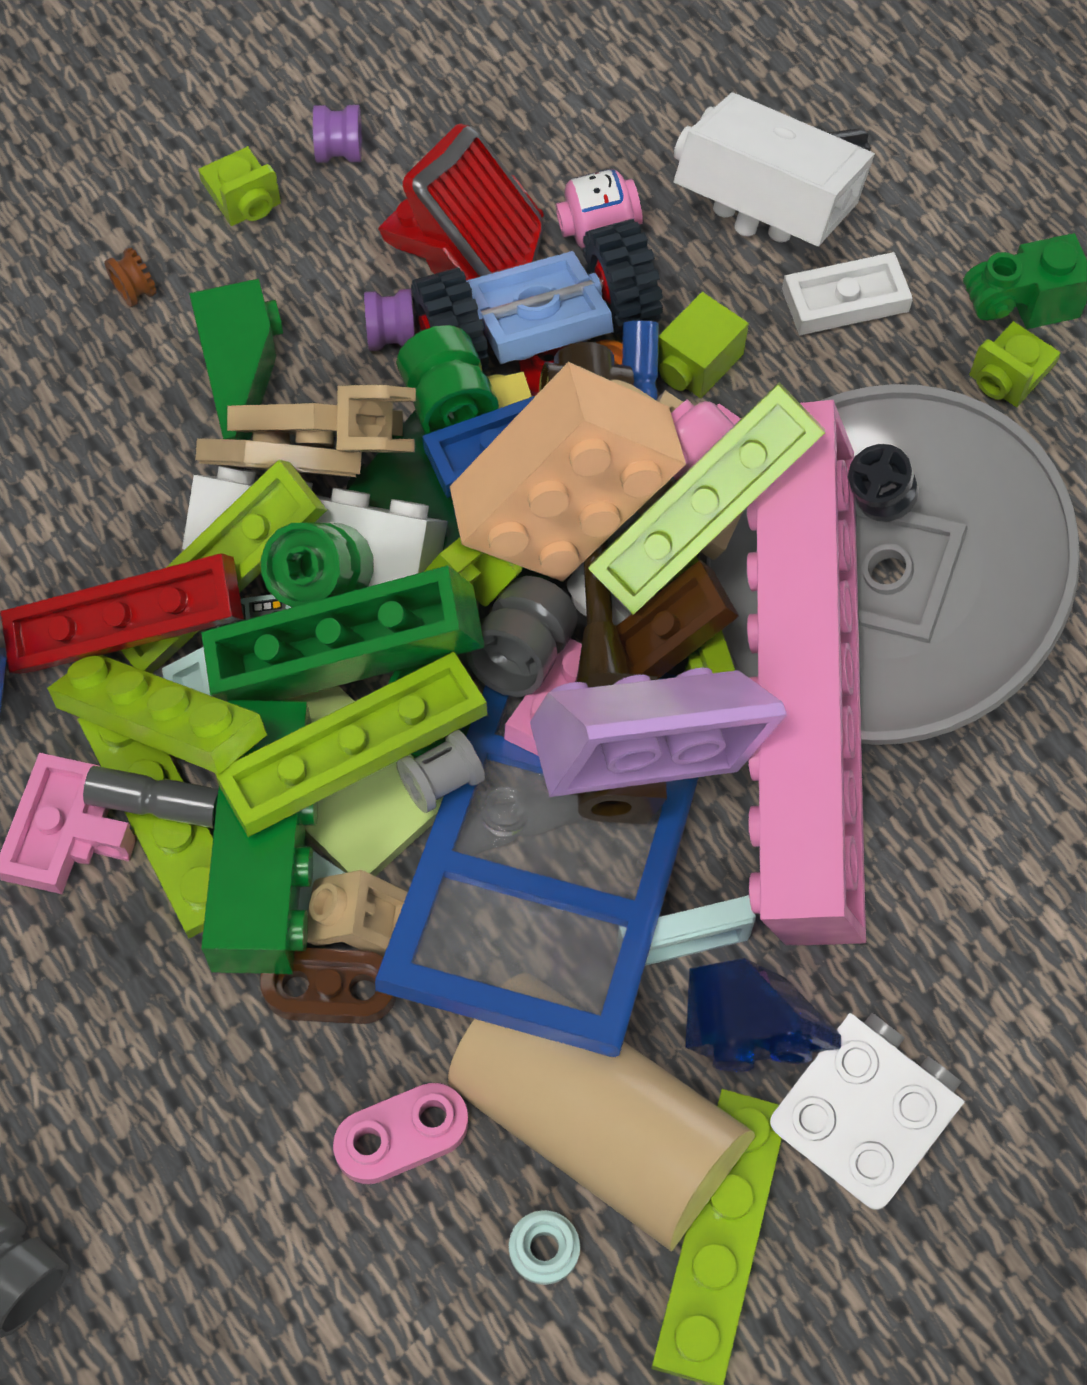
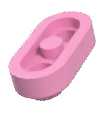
(402, 1135)

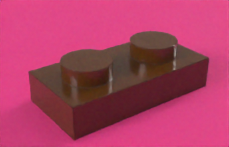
(675, 622)

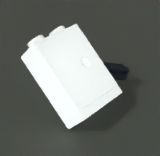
(773, 169)

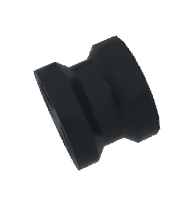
(877, 469)

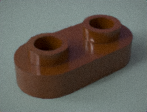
(330, 980)

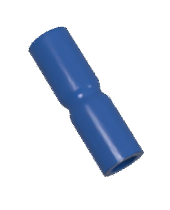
(641, 353)

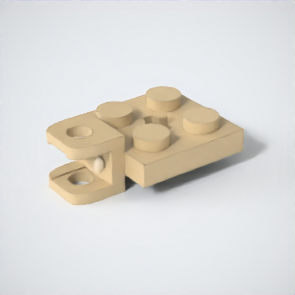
(360, 420)

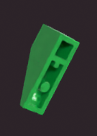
(237, 345)

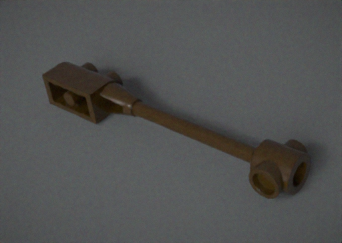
(602, 653)

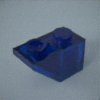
(752, 1015)

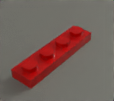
(122, 614)

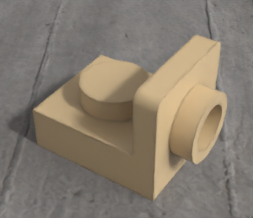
(354, 911)

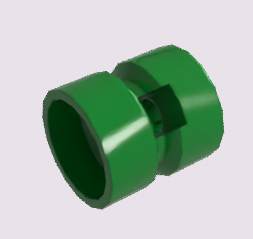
(446, 377)
(315, 562)

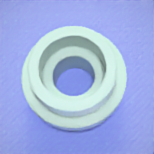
(540, 1224)

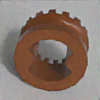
(129, 277)

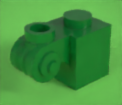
(1041, 280)

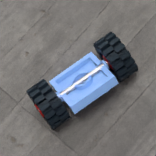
(548, 299)

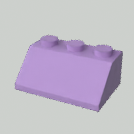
(651, 729)

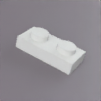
(846, 293)

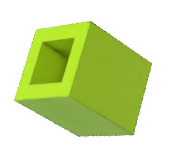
(700, 345)

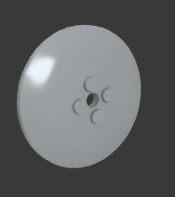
(983, 555)

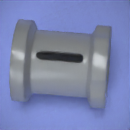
(440, 771)

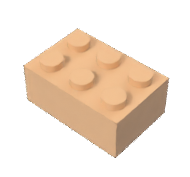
(566, 473)

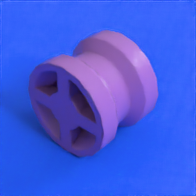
(337, 133)
(388, 318)

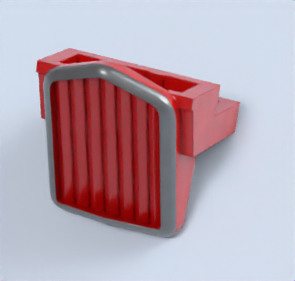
(465, 210)

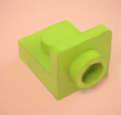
(241, 186)
(1012, 364)
(483, 571)

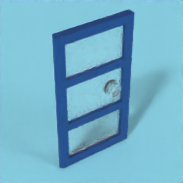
(531, 906)

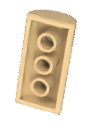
(605, 1122)

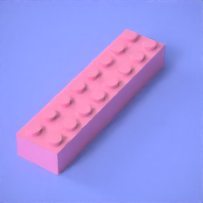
(809, 660)

